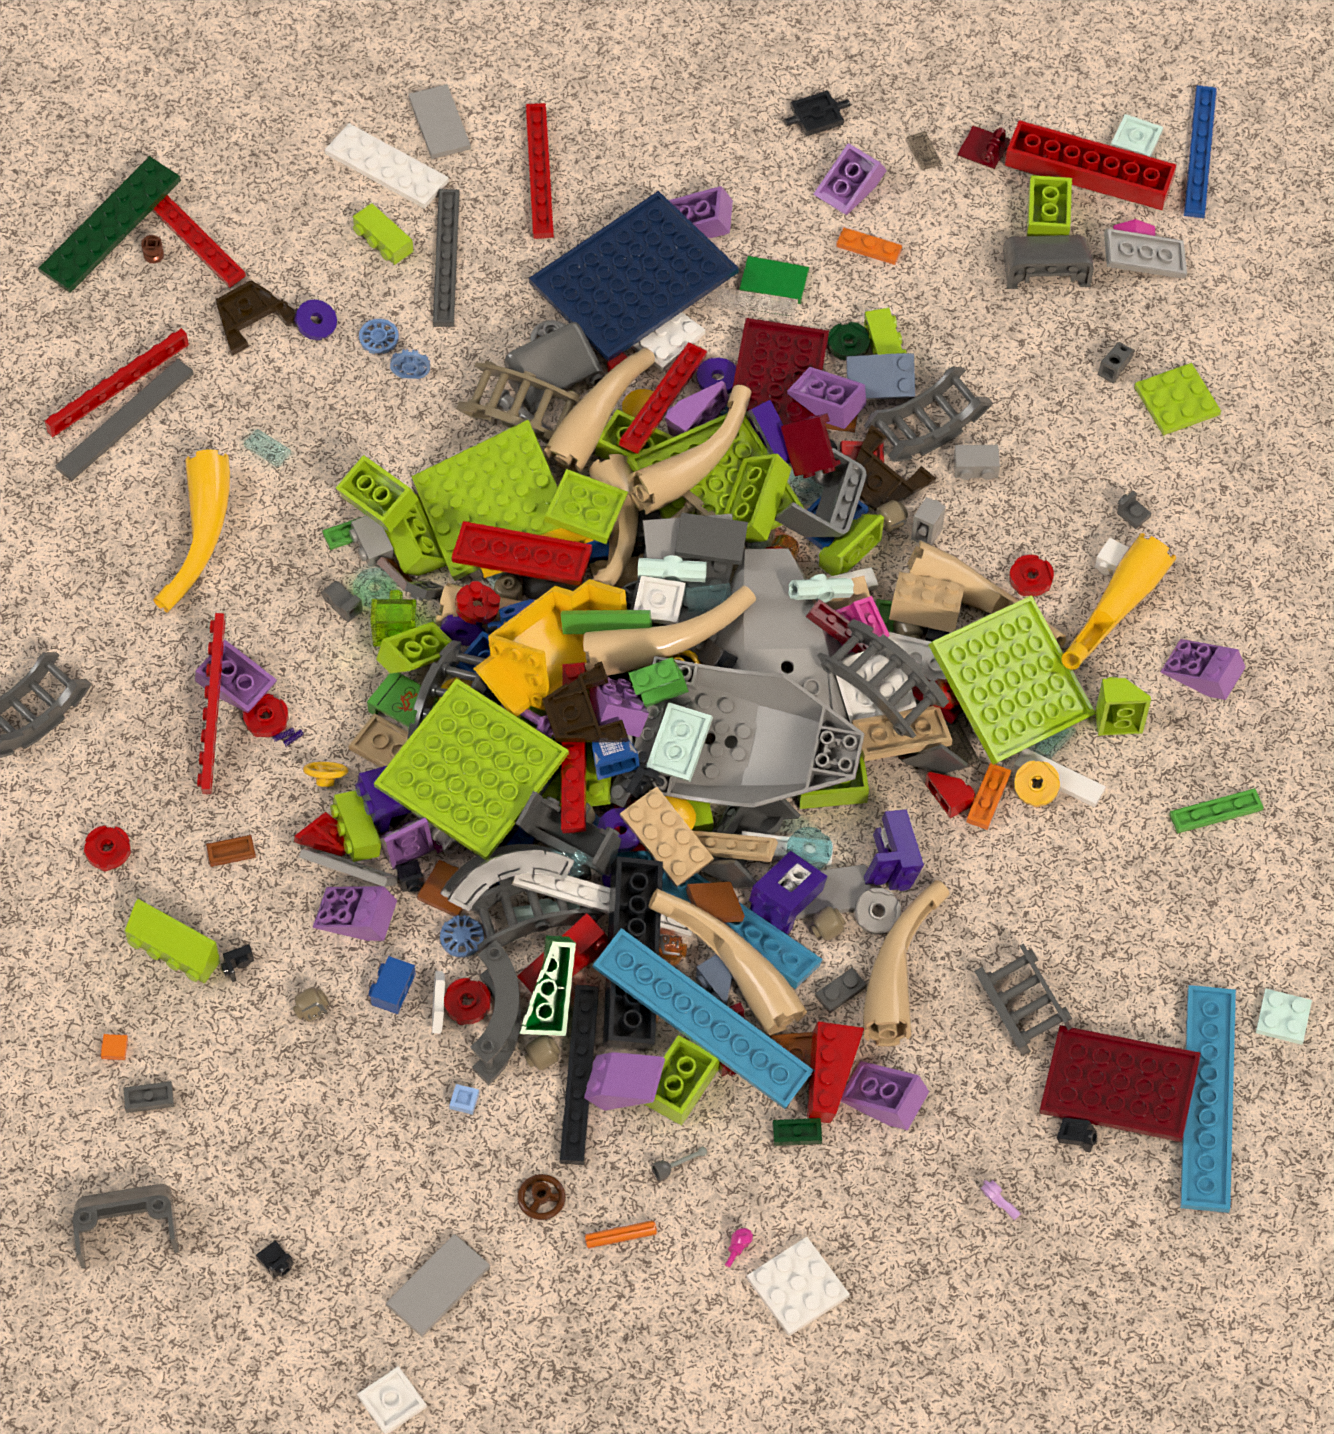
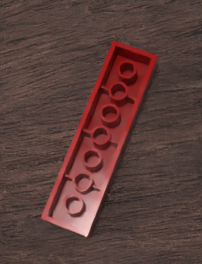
(1091, 164)

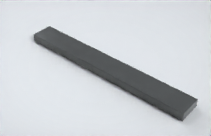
(446, 258)
(124, 420)

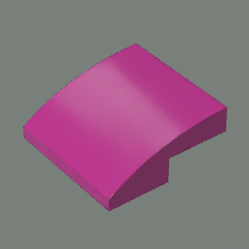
(865, 612)

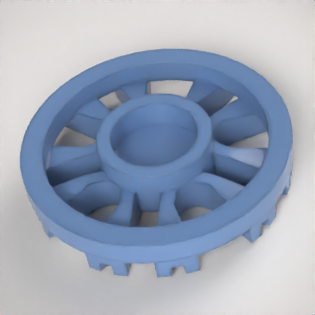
(378, 336)
(410, 363)
(461, 936)

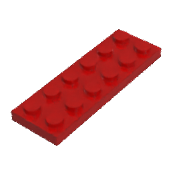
(522, 553)

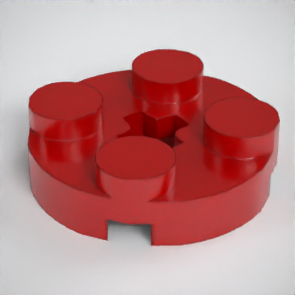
(1027, 586)
(477, 592)
(271, 726)
(107, 859)
(467, 1013)

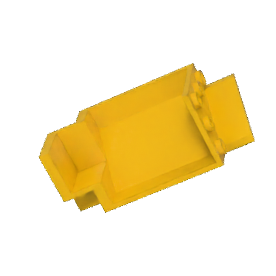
(532, 647)

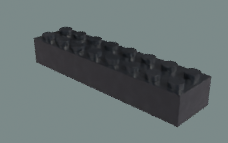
(632, 884)

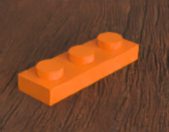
(869, 246)
(988, 796)

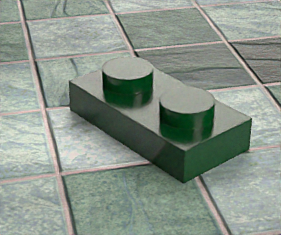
(797, 1131)

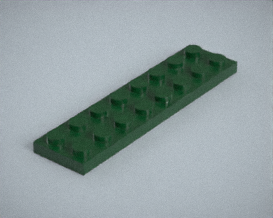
(109, 224)

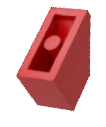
(950, 793)

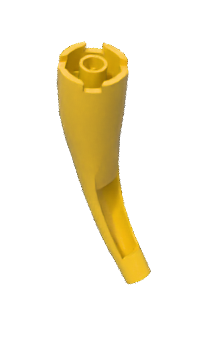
(208, 499)
(1132, 581)

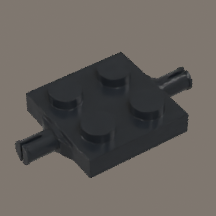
(817, 113)

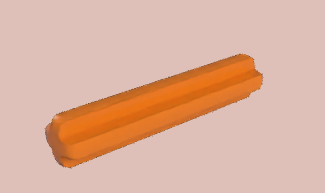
(620, 1234)

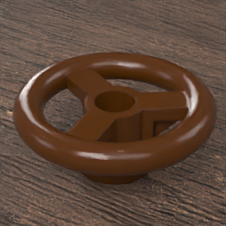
(541, 1187)

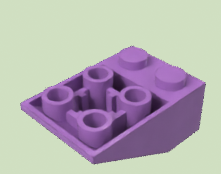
(1205, 667)
(619, 702)
(356, 912)

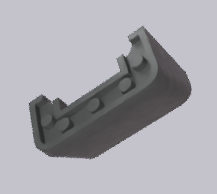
(1047, 257)
(556, 358)

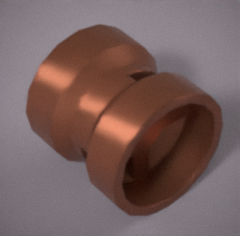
(152, 249)

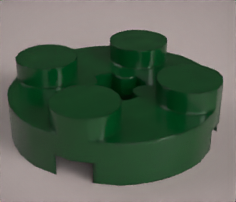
(848, 331)

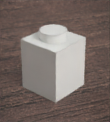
(1110, 557)

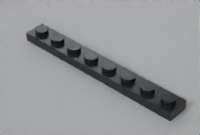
(579, 1072)

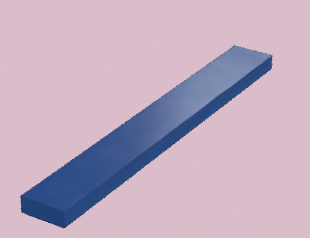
(1200, 151)

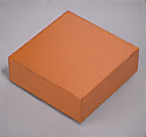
(114, 1047)

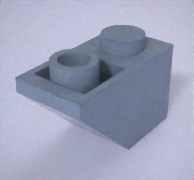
(715, 978)

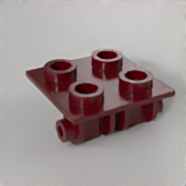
(984, 146)

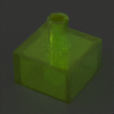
(392, 616)

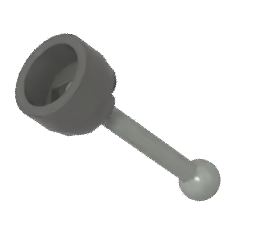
(663, 1169)

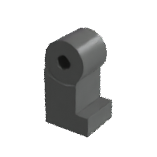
(1115, 362)
(342, 601)

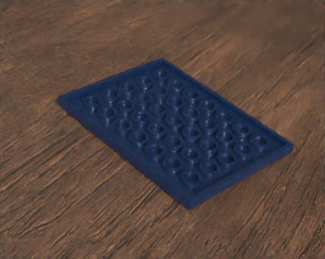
(634, 275)

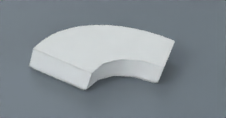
(438, 1002)

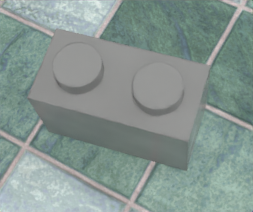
(976, 461)
(928, 521)
(371, 540)

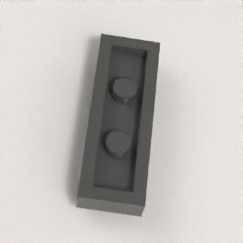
(424, 590)

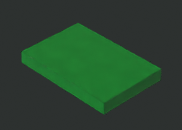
(774, 278)

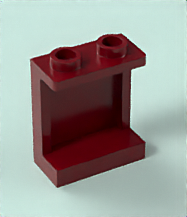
(809, 446)

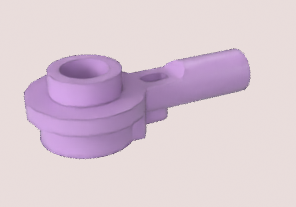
(993, 1192)

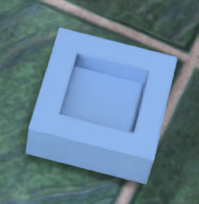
(464, 1099)

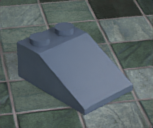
(884, 375)

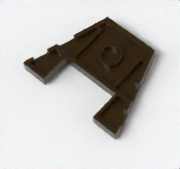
(246, 306)
(881, 481)
(572, 713)

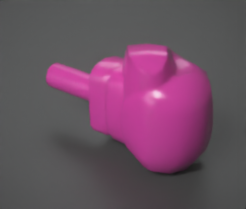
(740, 1239)

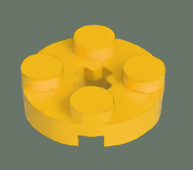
(1037, 796)

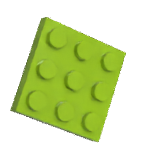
(1177, 399)
(586, 506)

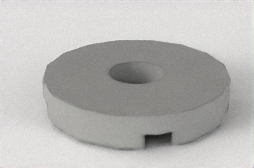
(868, 920)

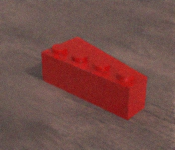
(589, 946)
(831, 1059)

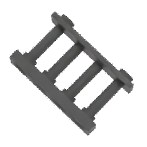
(1012, 1018)

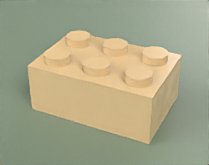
(926, 602)

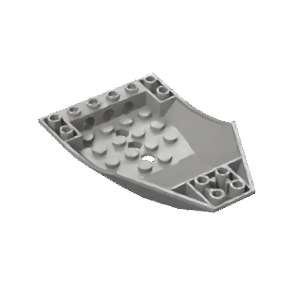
(778, 629)
(783, 735)

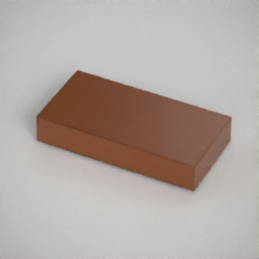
(231, 850)

